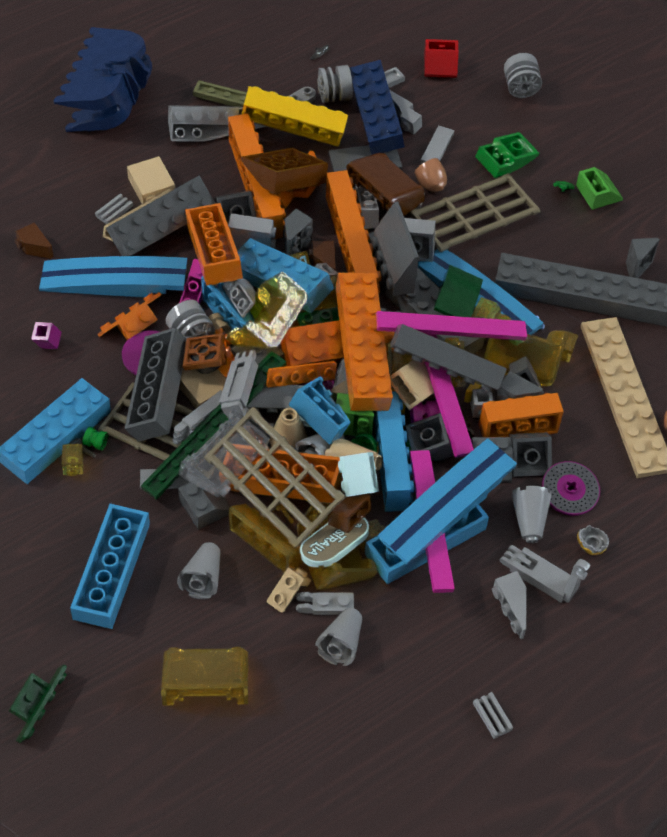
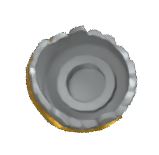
(593, 540)

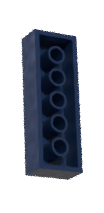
(376, 107)

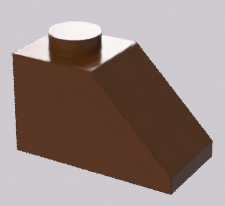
(33, 242)
(323, 253)
(350, 512)

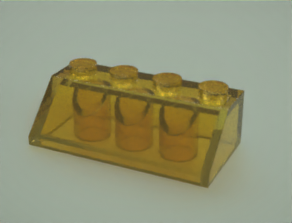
(264, 537)

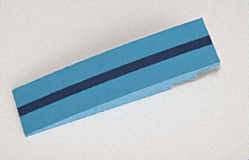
(114, 275)
(489, 290)
(447, 501)

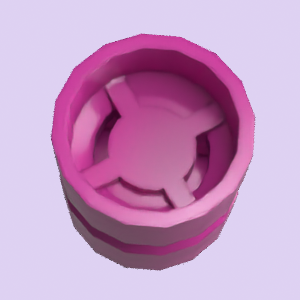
(424, 411)

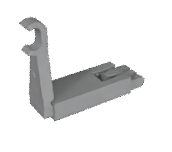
(239, 383)
(196, 417)
(544, 574)

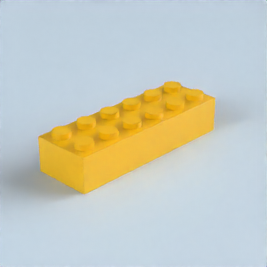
(294, 116)

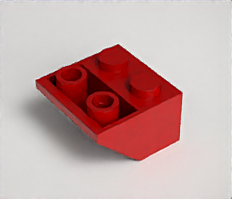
(441, 58)

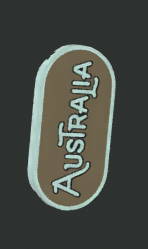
(331, 544)

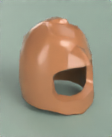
(431, 175)

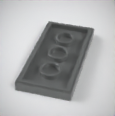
(341, 157)

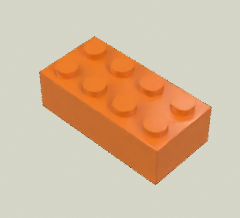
(521, 415)

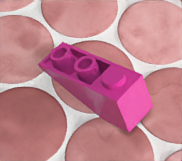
(193, 285)

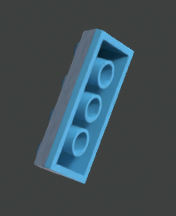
(219, 302)

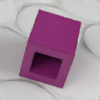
(46, 335)

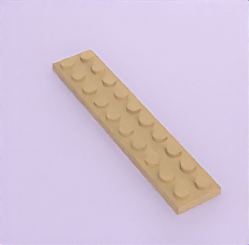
(626, 397)

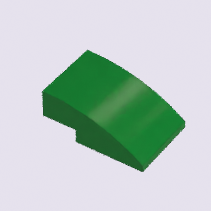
(506, 154)

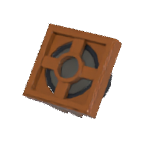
(203, 353)

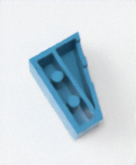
(320, 411)

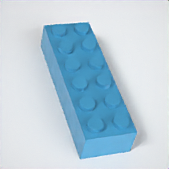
(263, 262)
(61, 422)
(395, 469)
(110, 566)
(392, 567)

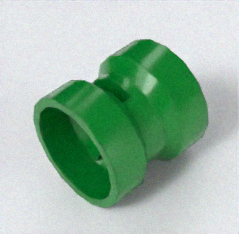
(95, 438)

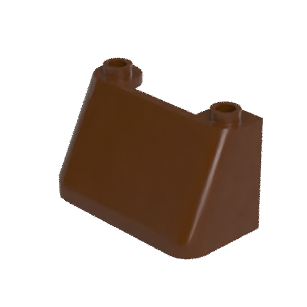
(386, 182)

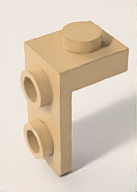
(287, 588)

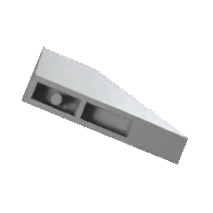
(200, 122)

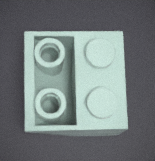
(358, 474)

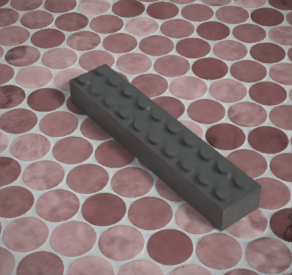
(583, 289)

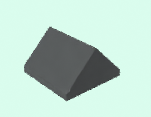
(641, 255)

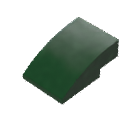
(458, 293)

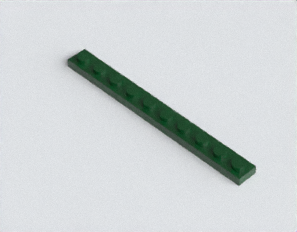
(168, 471)

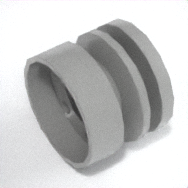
(522, 75)
(332, 84)
(190, 319)

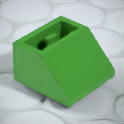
(597, 188)
(360, 420)

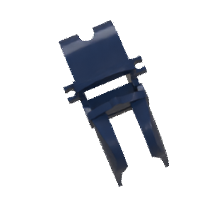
(106, 79)

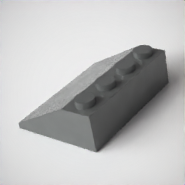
(396, 251)

